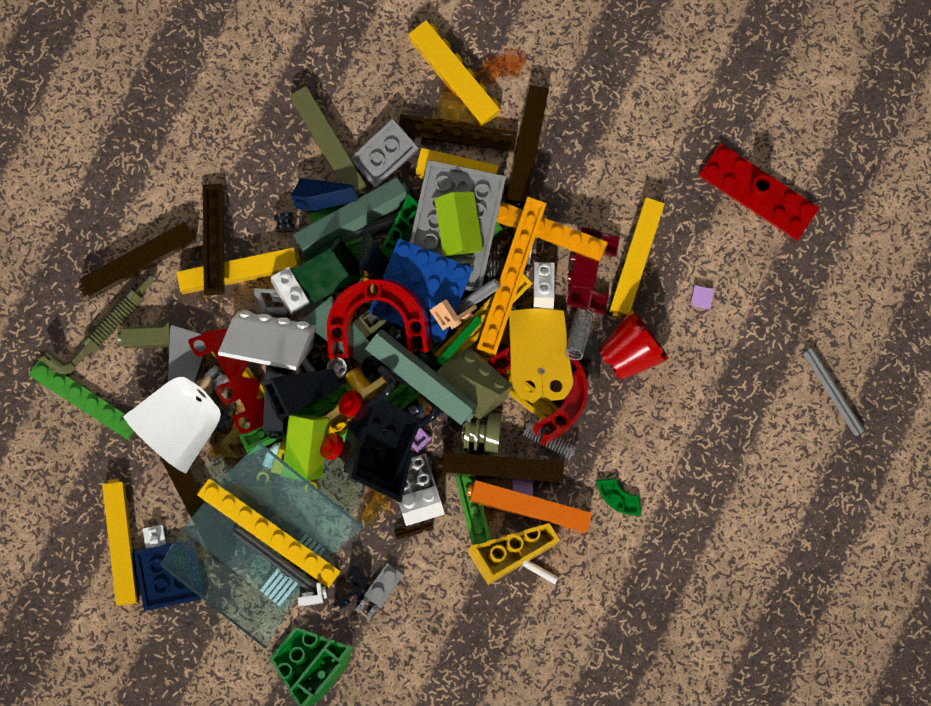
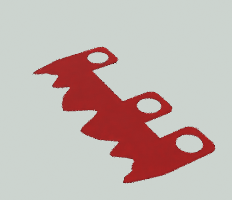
(243, 388)

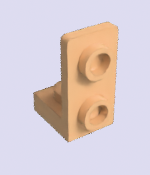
(447, 317)

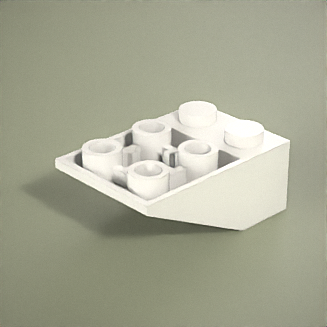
(420, 493)

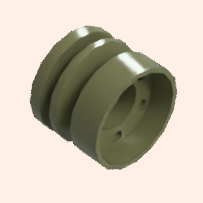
(482, 431)

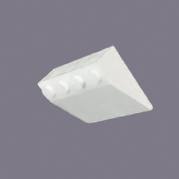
(268, 340)

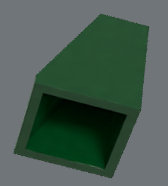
(326, 269)

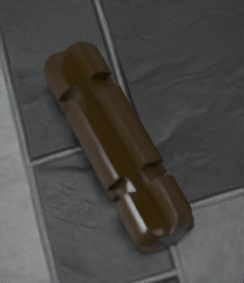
(413, 529)

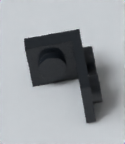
(226, 420)
(356, 577)

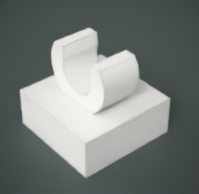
(154, 536)

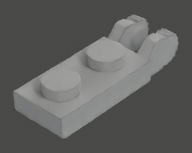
(380, 589)

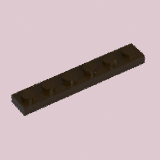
(458, 133)
(213, 239)

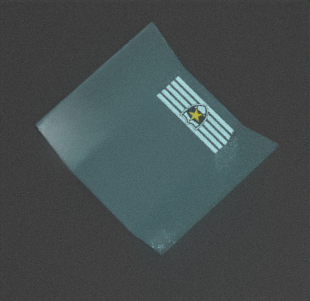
(234, 575)

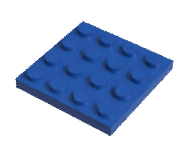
(430, 278)

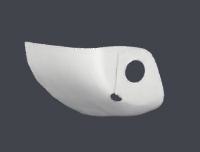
(175, 421)

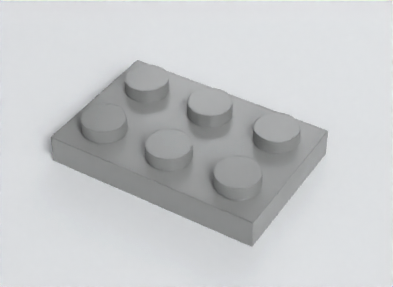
(384, 153)

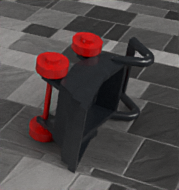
(377, 439)

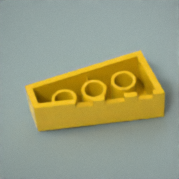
(508, 553)

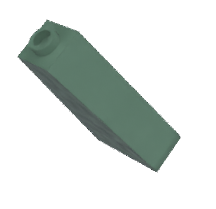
(319, 318)

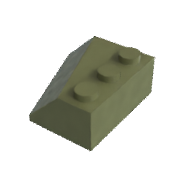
(476, 381)

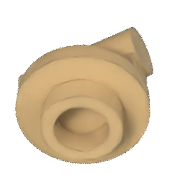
(206, 385)

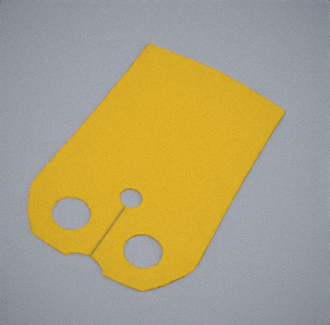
(539, 341)

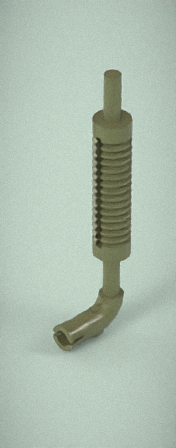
(103, 330)

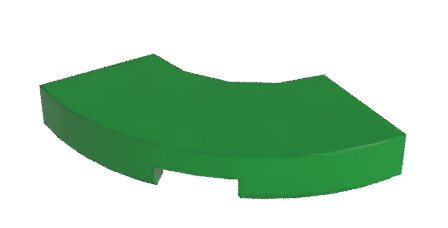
(617, 498)

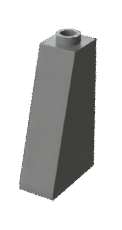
(181, 357)

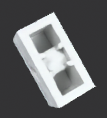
(543, 285)
(289, 291)

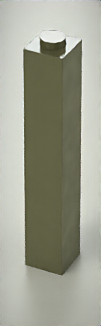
(326, 140)

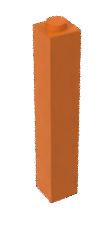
(529, 506)

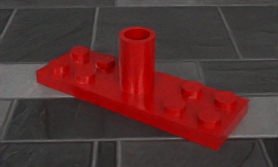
(775, 205)

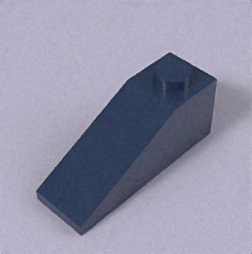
(319, 194)

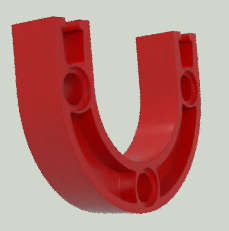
(388, 291)
(572, 404)

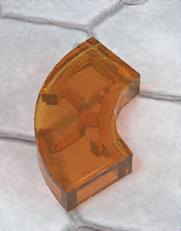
(500, 66)

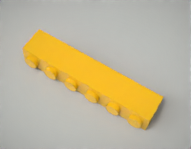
(453, 73)

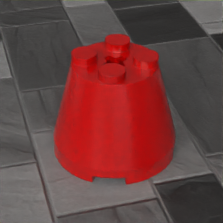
(632, 348)

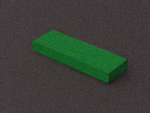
(458, 341)

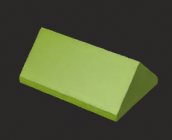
(458, 223)
(304, 444)

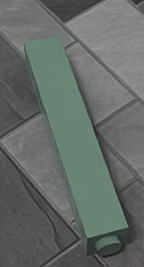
(352, 216)
(421, 377)

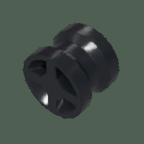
(284, 222)

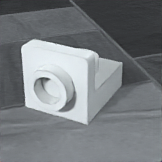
(311, 599)

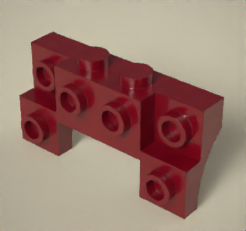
(584, 274)

